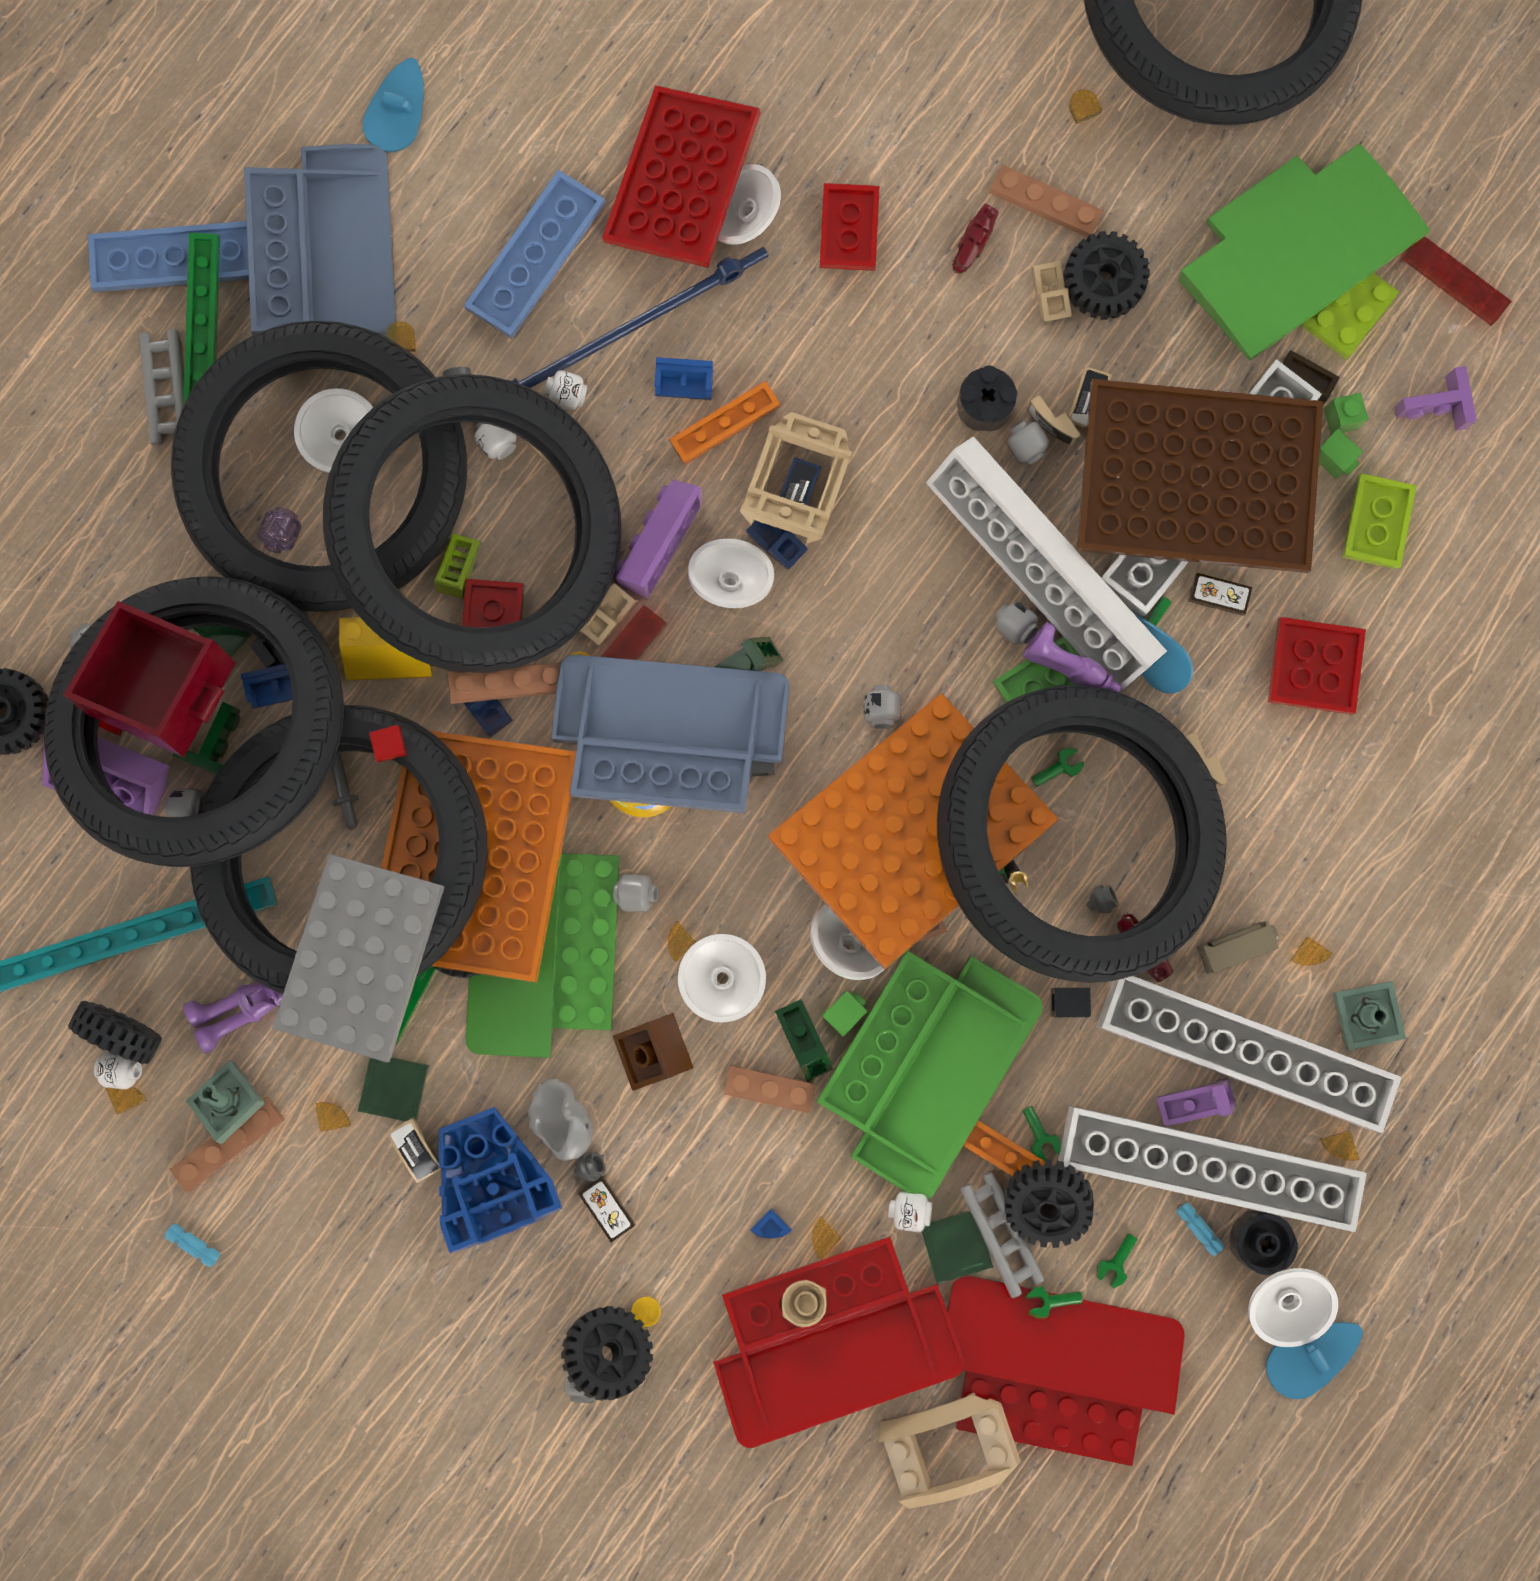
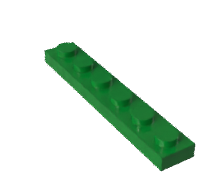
(201, 307)

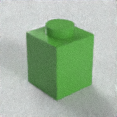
(1346, 413)
(1339, 454)
(845, 1012)

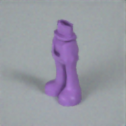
(1078, 669)
(254, 1001)

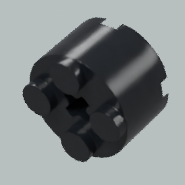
(989, 414)
(1267, 1259)

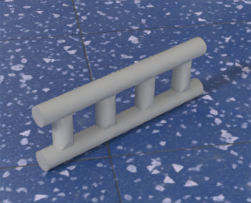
(150, 374)
(998, 1251)

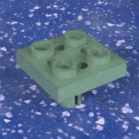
(1380, 1012)
(220, 1096)

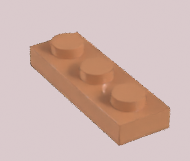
(769, 1089)

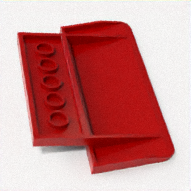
(861, 1353)
(1069, 1377)

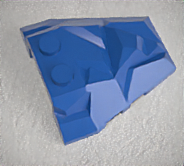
(489, 1182)

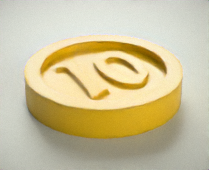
(647, 1310)

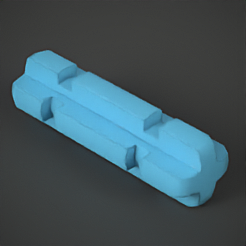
(1200, 1229)
(192, 1245)

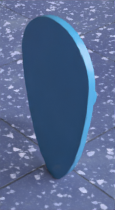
(396, 108)
(1173, 669)
(1307, 1368)

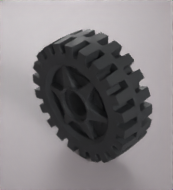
(1109, 255)
(25, 711)
(114, 1032)
(1068, 1208)
(585, 1360)

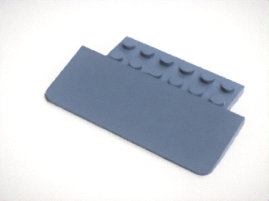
(321, 240)
(668, 730)

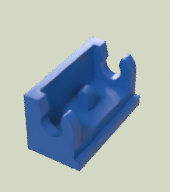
(683, 378)
(267, 686)

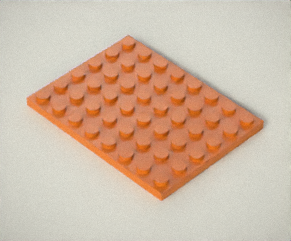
(526, 817)
(874, 840)

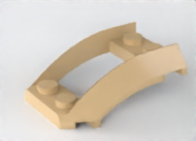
(785, 512)
(909, 1464)

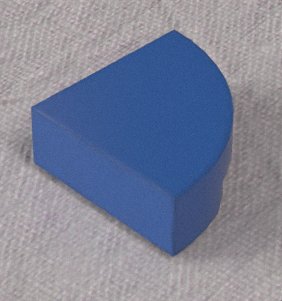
(771, 1226)

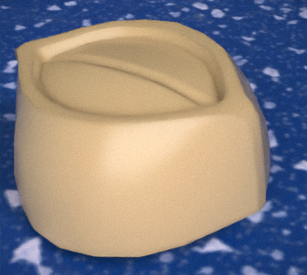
(804, 1303)

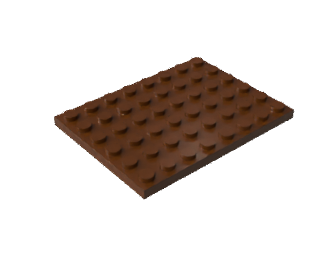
(1200, 476)

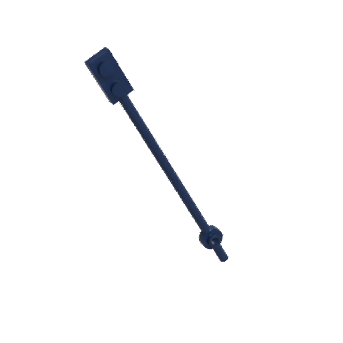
(726, 272)

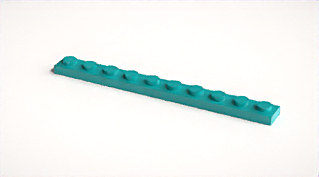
(118, 939)

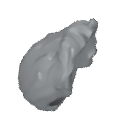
(560, 1120)

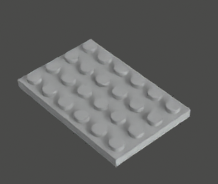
(358, 958)

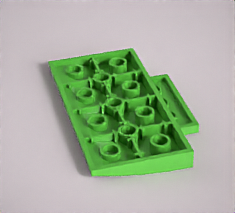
(1299, 246)

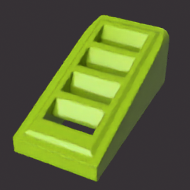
(453, 583)

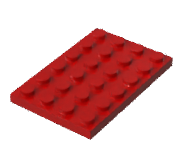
(681, 176)

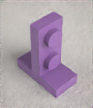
(1456, 399)
(1197, 1103)

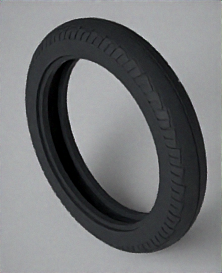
(1215, 96)
(245, 372)
(542, 425)
(1173, 765)
(268, 804)
(460, 825)

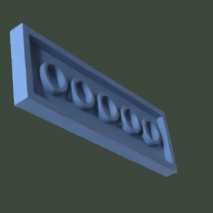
(534, 254)
(161, 256)

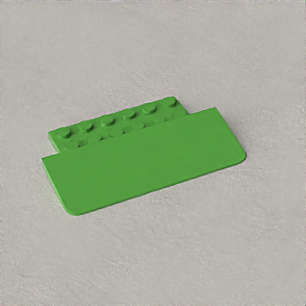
(574, 971)
(928, 1067)

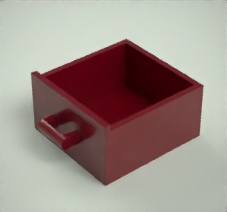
(151, 678)

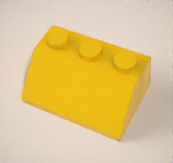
(371, 658)

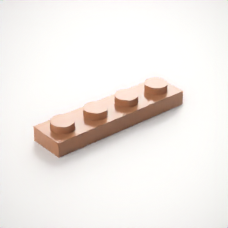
(1046, 201)
(504, 684)
(213, 1155)

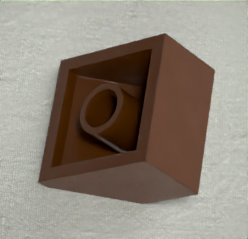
(653, 1052)

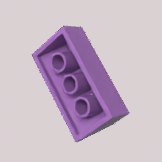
(659, 538)
(132, 776)

